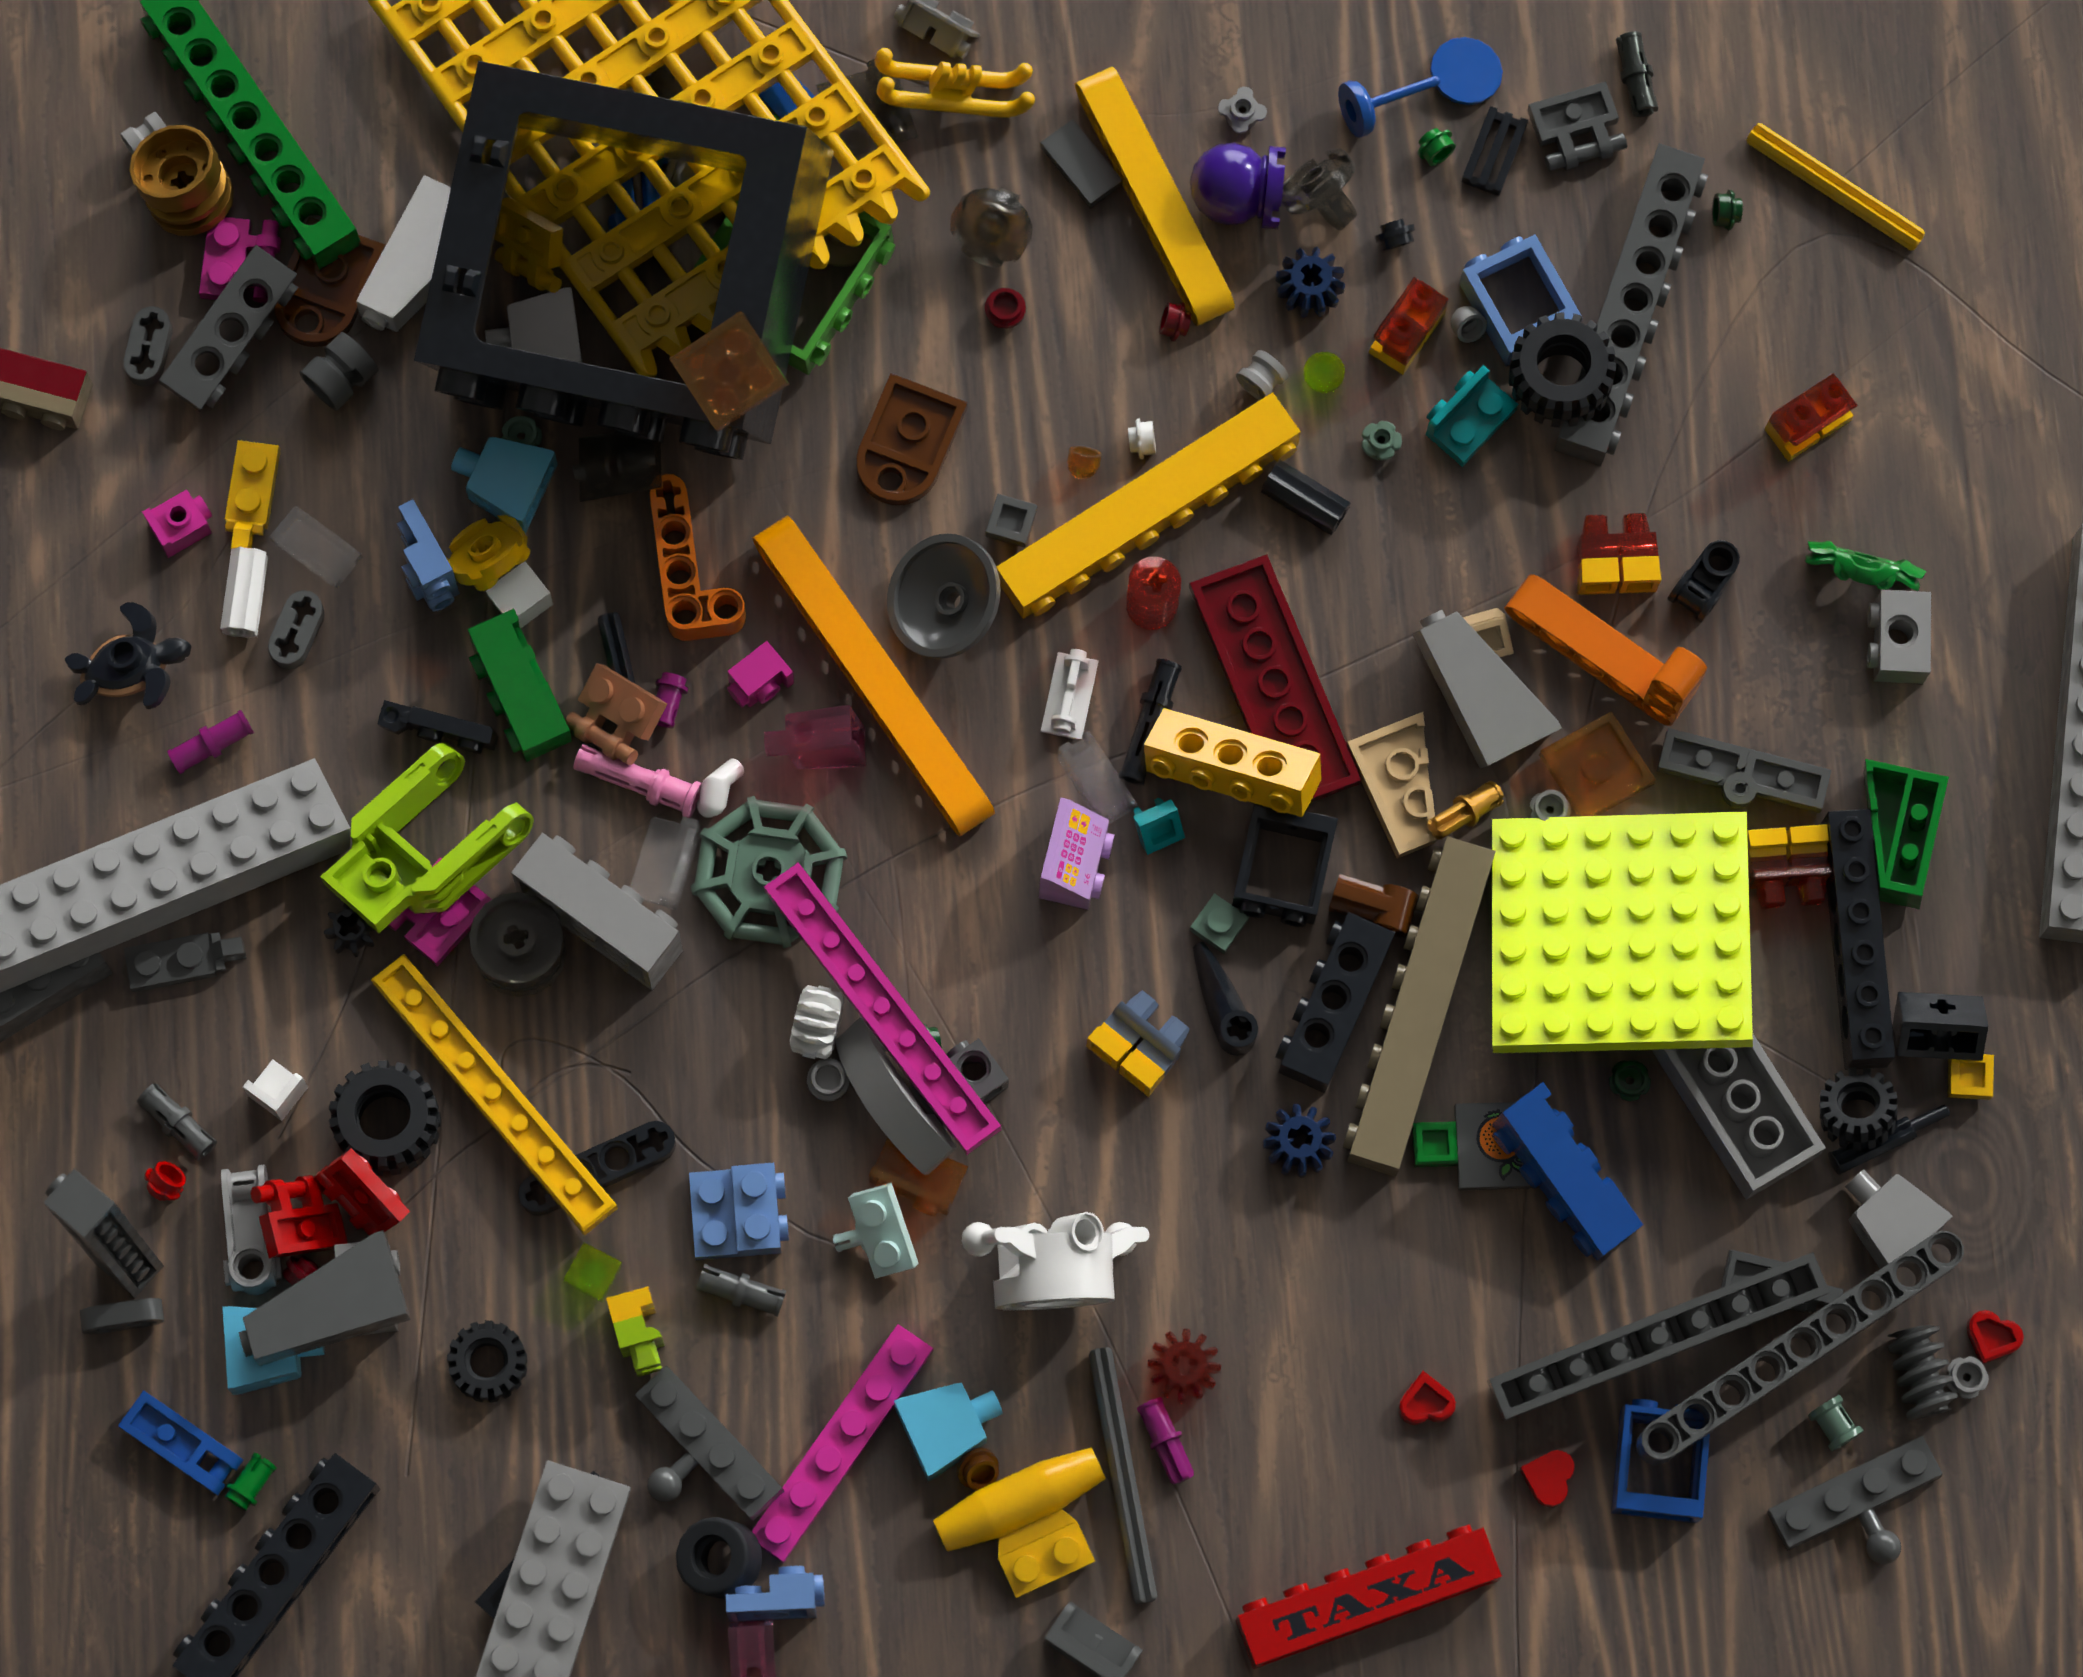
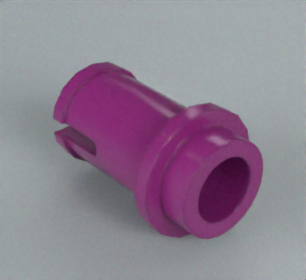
(670, 690)

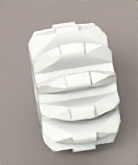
(816, 1022)

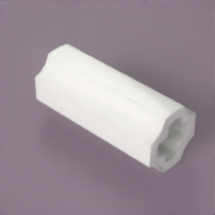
(244, 592)

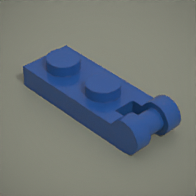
(179, 1441)

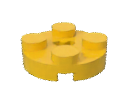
(487, 551)

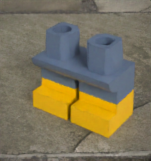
(1128, 1028)

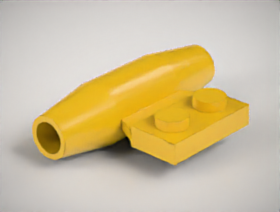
(1028, 1517)

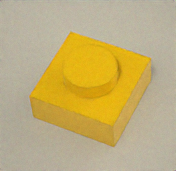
(1971, 1078)

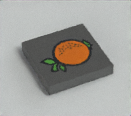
(1480, 1159)

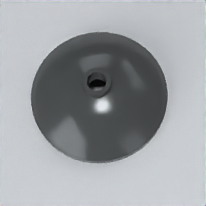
(925, 593)

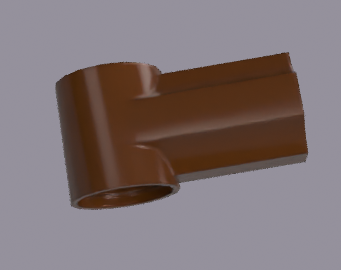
(1385, 905)

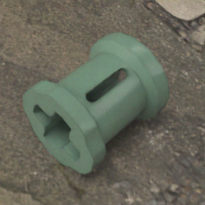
(1835, 1423)

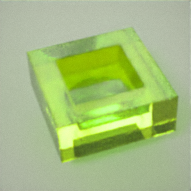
(592, 1272)

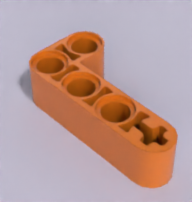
(683, 557)

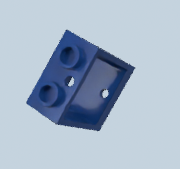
(1657, 1506)

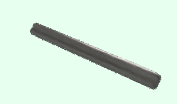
(1122, 1475)

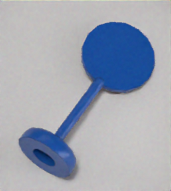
(1460, 70)

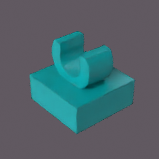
(1158, 825)

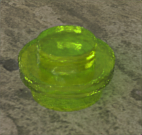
(1324, 372)

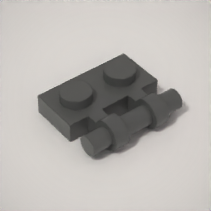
(1573, 115)

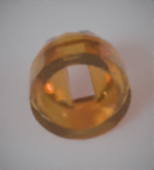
(1083, 461)

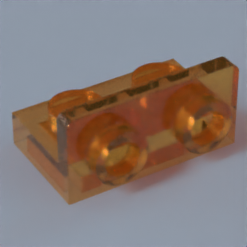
(929, 1192)

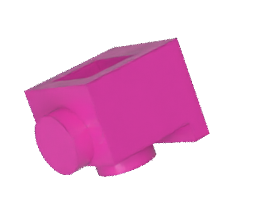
(179, 535)
(758, 676)

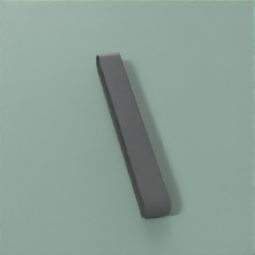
(1815, 1333)

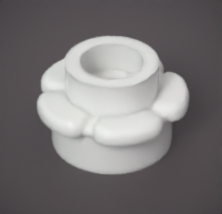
(1142, 438)

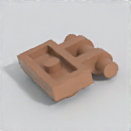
(623, 703)

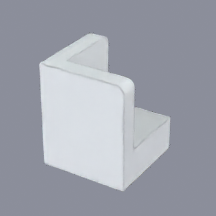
(521, 591)
(276, 1089)

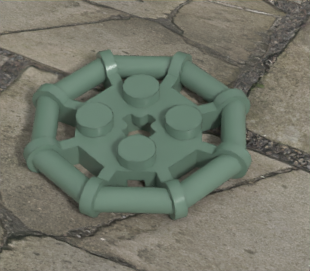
(754, 851)

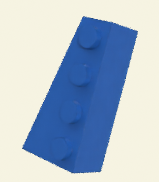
(1565, 1173)

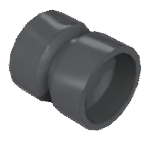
(339, 371)

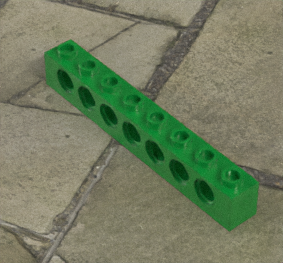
(319, 242)

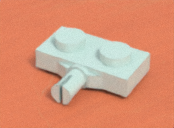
(879, 1231)

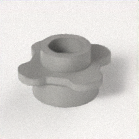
(1242, 121)

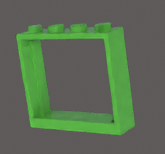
(840, 312)

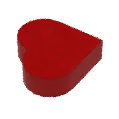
(1993, 1337)
(1426, 1401)
(1549, 1477)

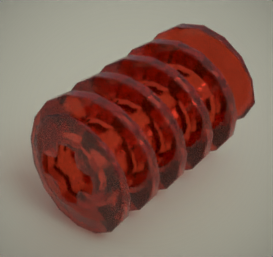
(1153, 593)

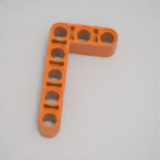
(1606, 654)

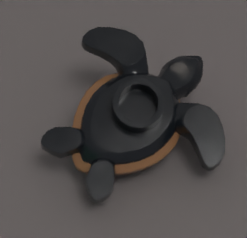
(129, 662)

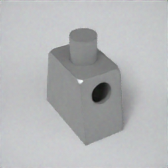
(1893, 1216)

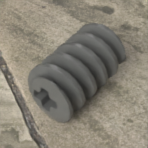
(1922, 1372)

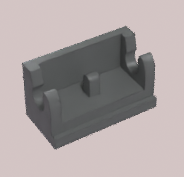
(1091, 1644)

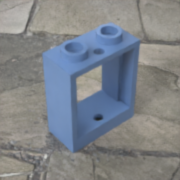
(1510, 253)

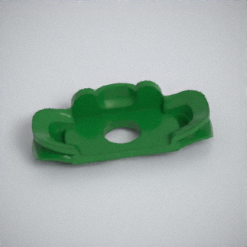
(1864, 567)

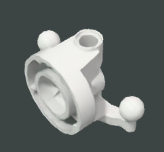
(1057, 1266)

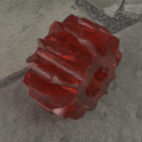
(1196, 1358)

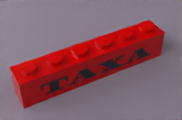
(1368, 1597)

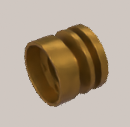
(181, 180)

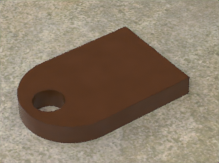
(327, 292)
(909, 438)

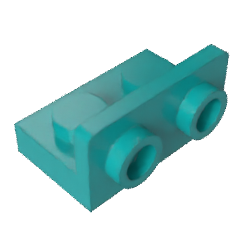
(1469, 416)

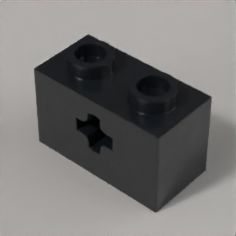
(1940, 1026)

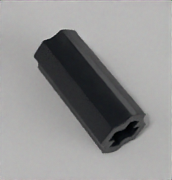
(1305, 497)

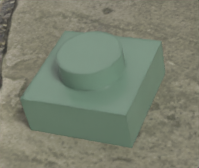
(1219, 923)

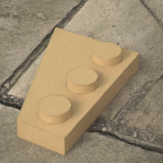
(1397, 781)

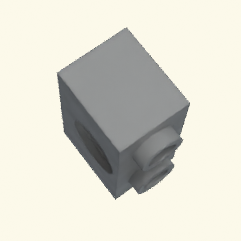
(1912, 615)

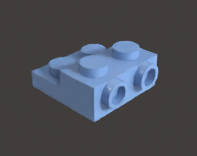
(427, 567)
(737, 1211)
(791, 1596)

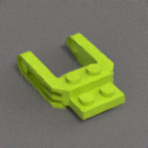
(389, 875)

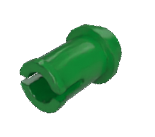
(250, 1482)

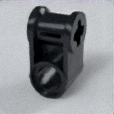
(1702, 585)

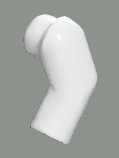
(716, 788)

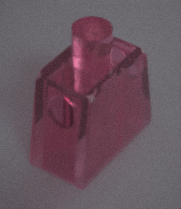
(820, 739)
(752, 1645)

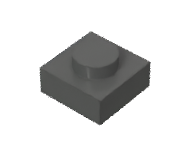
(1011, 520)

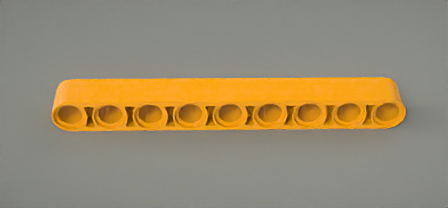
(873, 676)

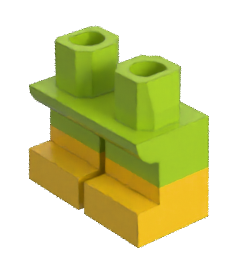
(631, 1331)

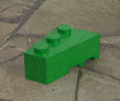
(517, 686)
(1904, 826)

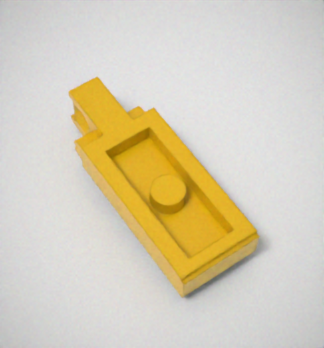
(251, 491)

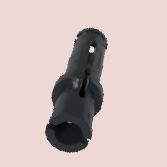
(1153, 702)

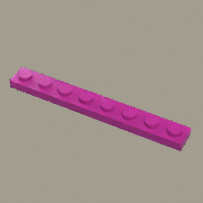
(883, 1008)

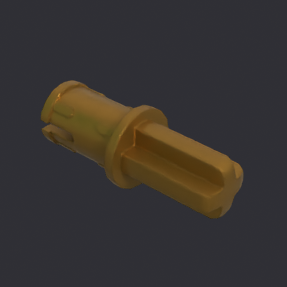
(1466, 810)

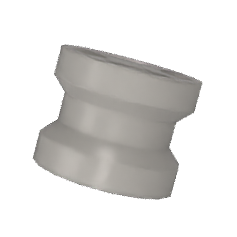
(1262, 375)

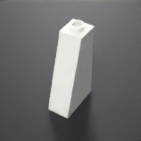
(406, 266)

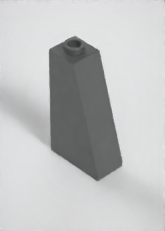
(332, 1304)

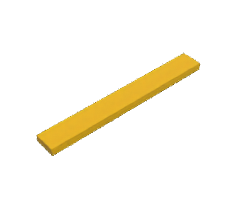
(494, 1094)

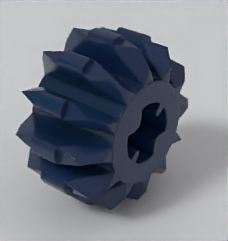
(1309, 267)
(1306, 1154)

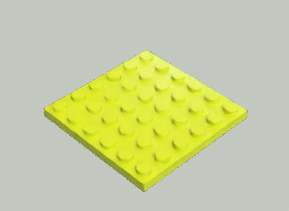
(1621, 933)

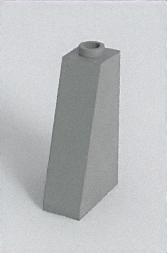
(1481, 690)

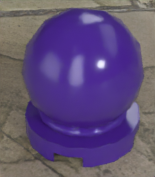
(1237, 184)

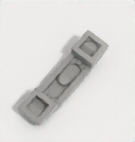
(890, 1101)

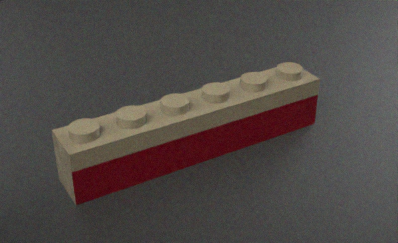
(42, 390)

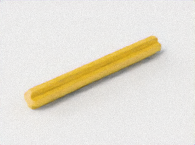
(1835, 186)

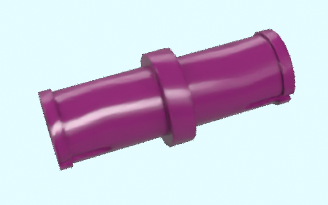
(210, 741)

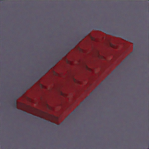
(1272, 667)

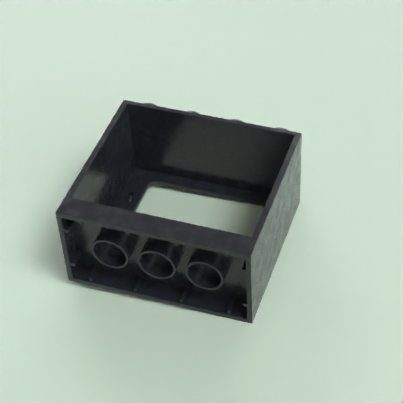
(762, 273)

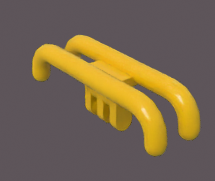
(952, 87)

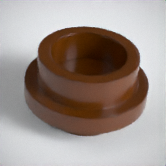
(978, 1468)

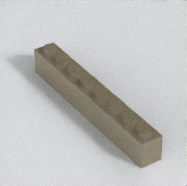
(1420, 1007)

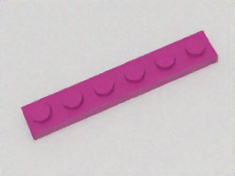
(841, 1442)

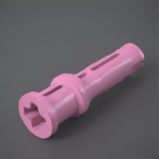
(656, 786)

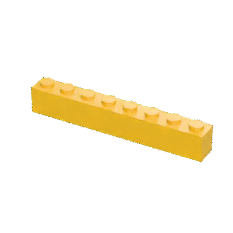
(1148, 506)

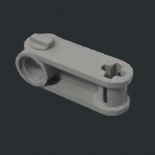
(244, 1232)

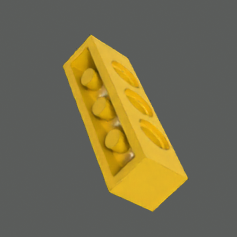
(1232, 762)

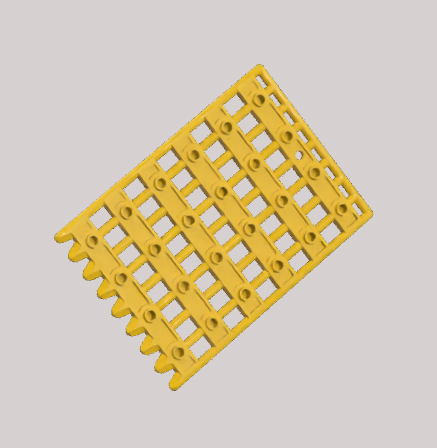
(602, 169)

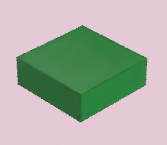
(1434, 1144)

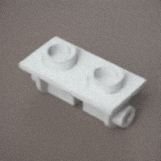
(1069, 694)

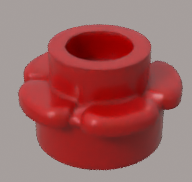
(165, 1181)

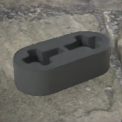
(139, 343)
(304, 633)
(122, 1316)

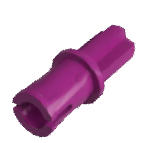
(1166, 1440)

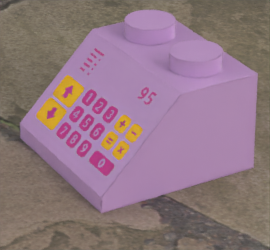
(1074, 856)

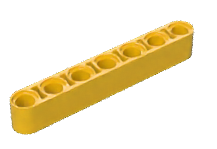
(1154, 196)

